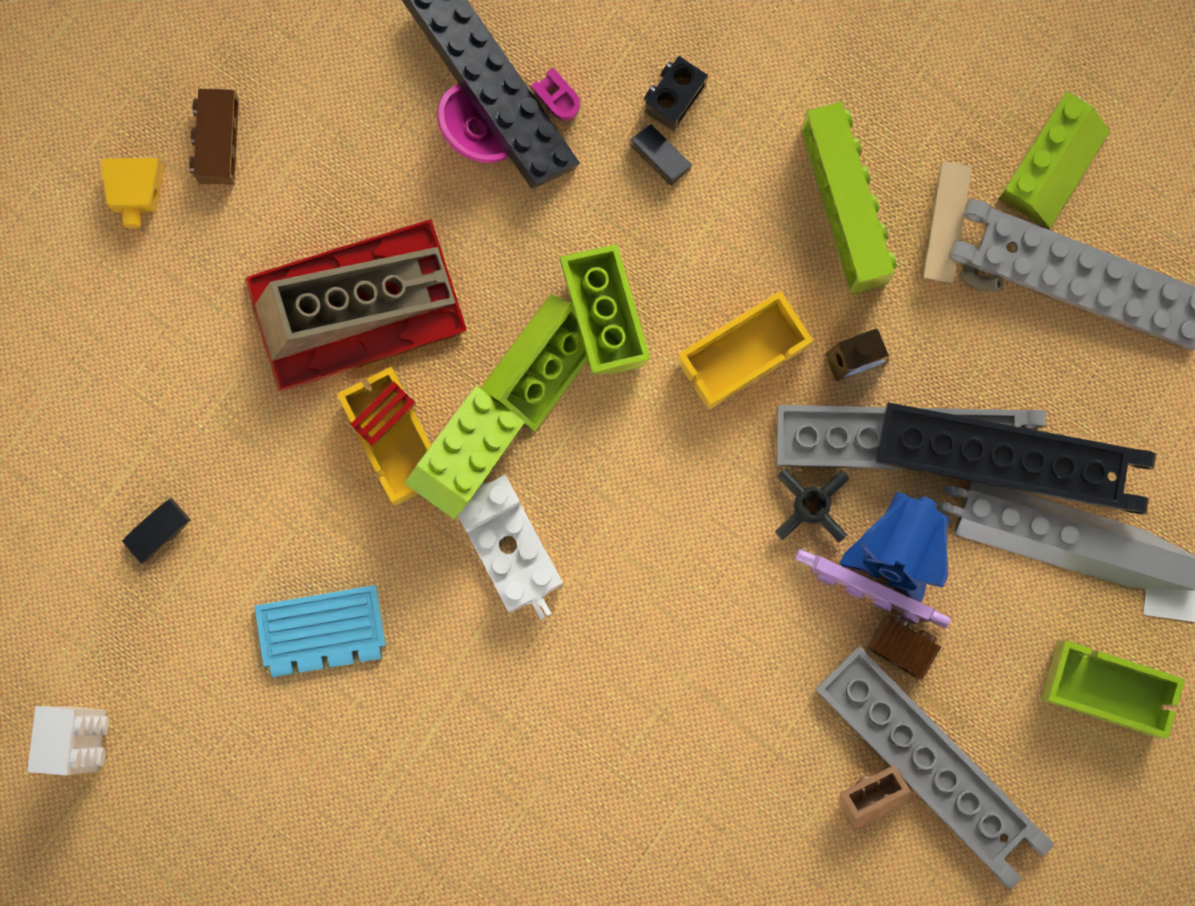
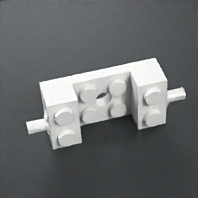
(528, 571)

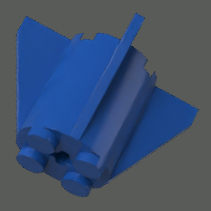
(904, 546)

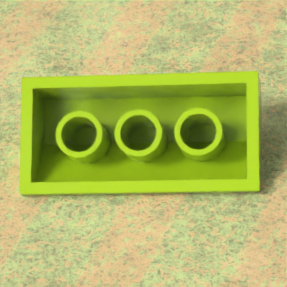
(1056, 160)
(605, 310)
(539, 363)

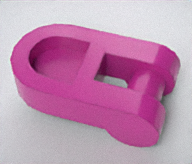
(563, 103)

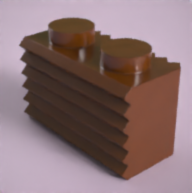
(904, 646)

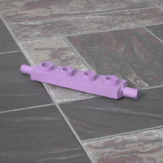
(859, 585)

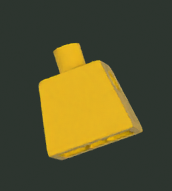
(132, 187)

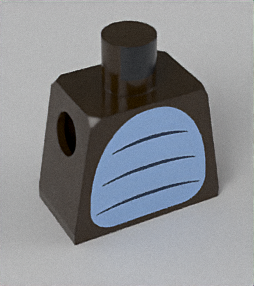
(858, 354)

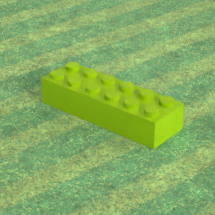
(847, 197)

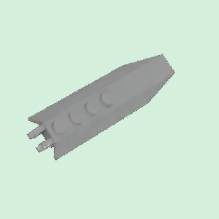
(1070, 538)

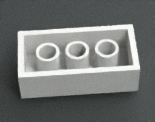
(67, 740)

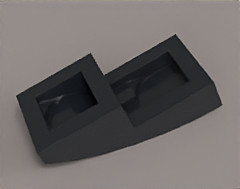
(156, 530)

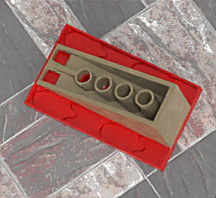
(355, 305)

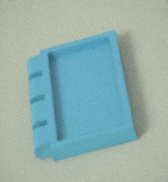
(320, 627)

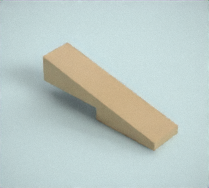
(946, 221)

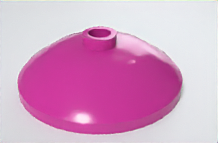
(458, 120)

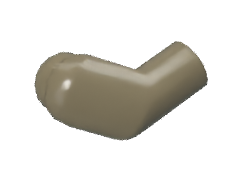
(980, 283)

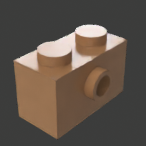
(874, 797)

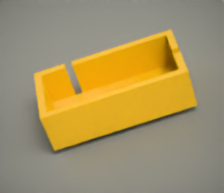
(744, 350)
(400, 448)

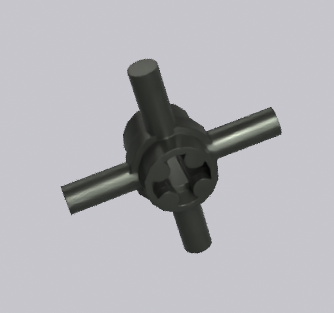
(802, 514)

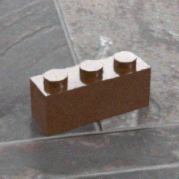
(215, 136)

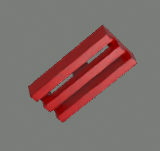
(401, 394)

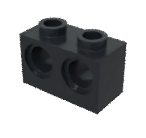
(681, 95)

